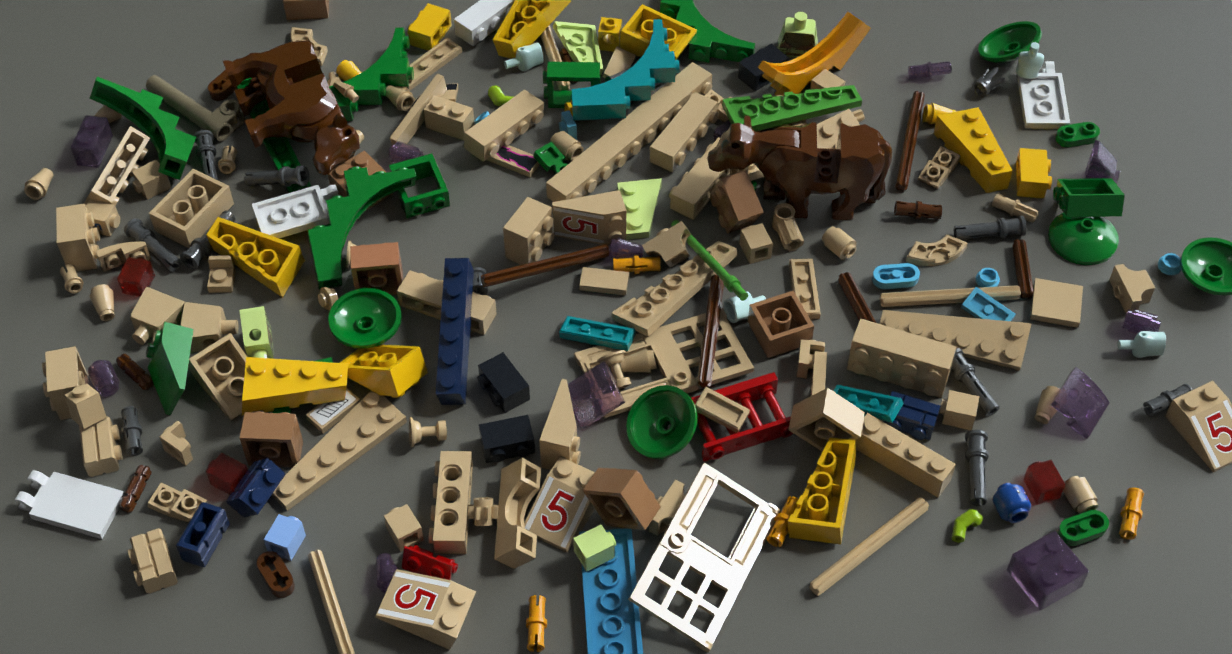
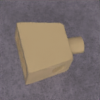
(152, 311)
(208, 324)

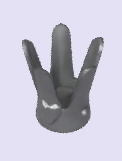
(983, 86)

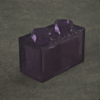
(91, 141)

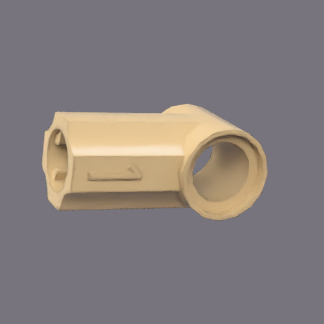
(787, 227)

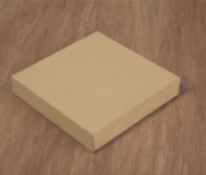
(1056, 302)

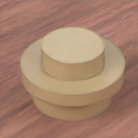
(327, 297)

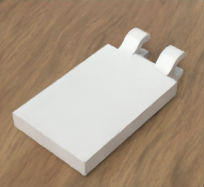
(1044, 100)
(294, 211)
(71, 503)

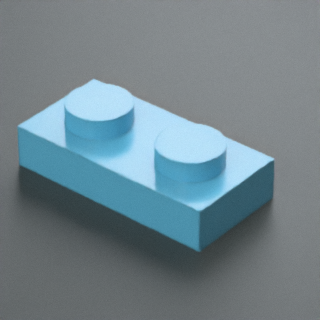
(985, 307)

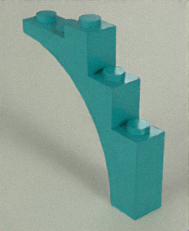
(613, 97)

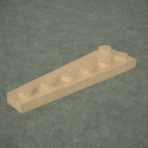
(662, 301)
(980, 339)
(351, 438)

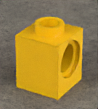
(609, 33)

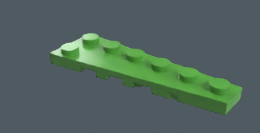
(791, 107)

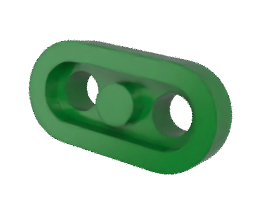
(1077, 134)
(1080, 527)

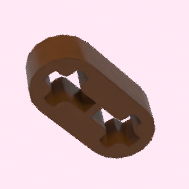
(220, 87)
(271, 576)

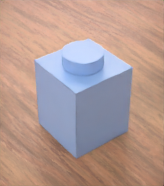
(285, 536)

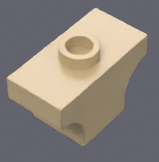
(669, 244)
(1131, 287)
(669, 506)

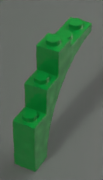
(708, 40)
(371, 84)
(144, 111)
(343, 212)

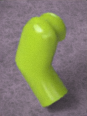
(497, 96)
(968, 518)

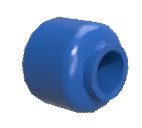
(1011, 502)

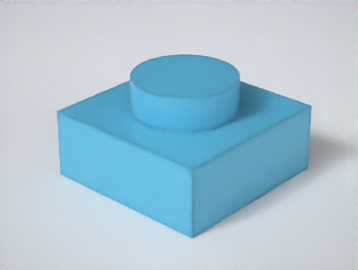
(567, 124)

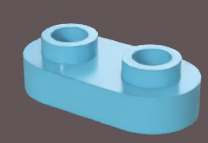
(894, 275)

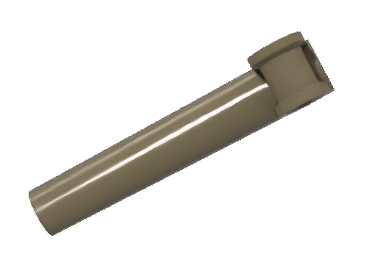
(220, 122)

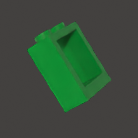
(568, 72)
(424, 167)
(1089, 197)

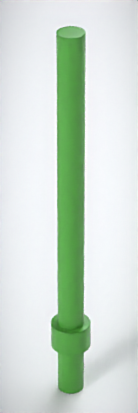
(730, 282)

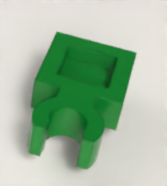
(550, 158)

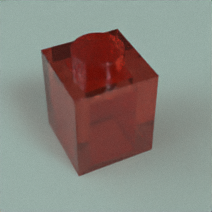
(135, 276)
(225, 473)
(1044, 481)

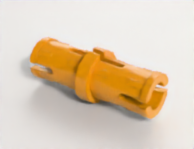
(637, 264)
(1131, 513)
(780, 529)
(536, 623)

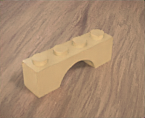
(517, 488)

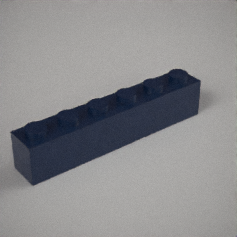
(454, 331)

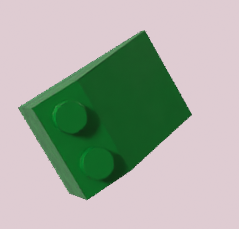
(169, 362)

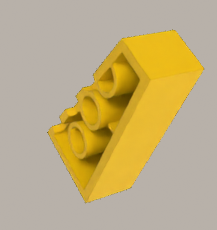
(525, 24)
(973, 140)
(258, 254)
(290, 383)
(824, 503)

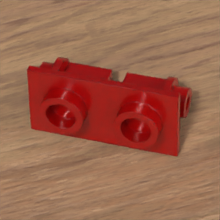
(422, 562)

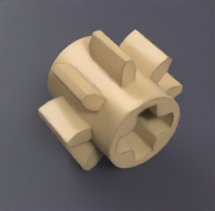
(483, 511)

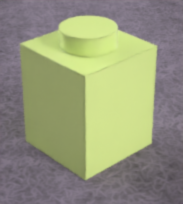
(594, 547)

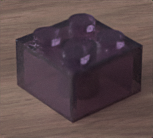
(1047, 570)

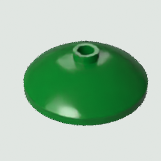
(1008, 41)
(1083, 239)
(1209, 265)
(365, 309)
(651, 416)

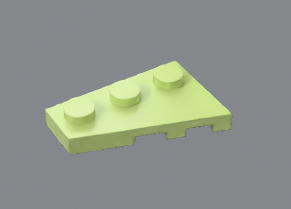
(579, 41)
(640, 204)

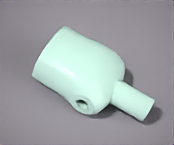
(526, 57)
(1030, 62)
(739, 310)
(1145, 344)

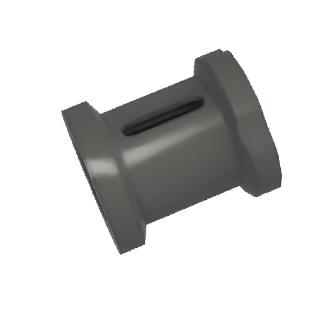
(477, 281)

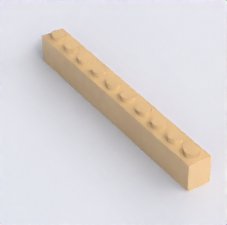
(628, 136)

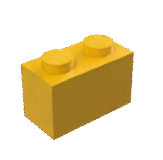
(429, 27)
(1032, 173)

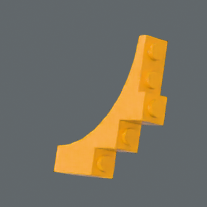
(830, 52)

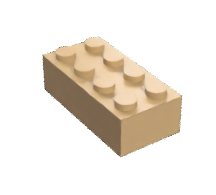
(901, 358)

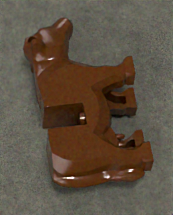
(297, 102)
(799, 168)

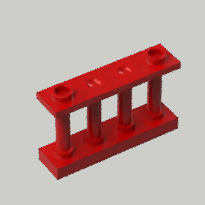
(744, 394)

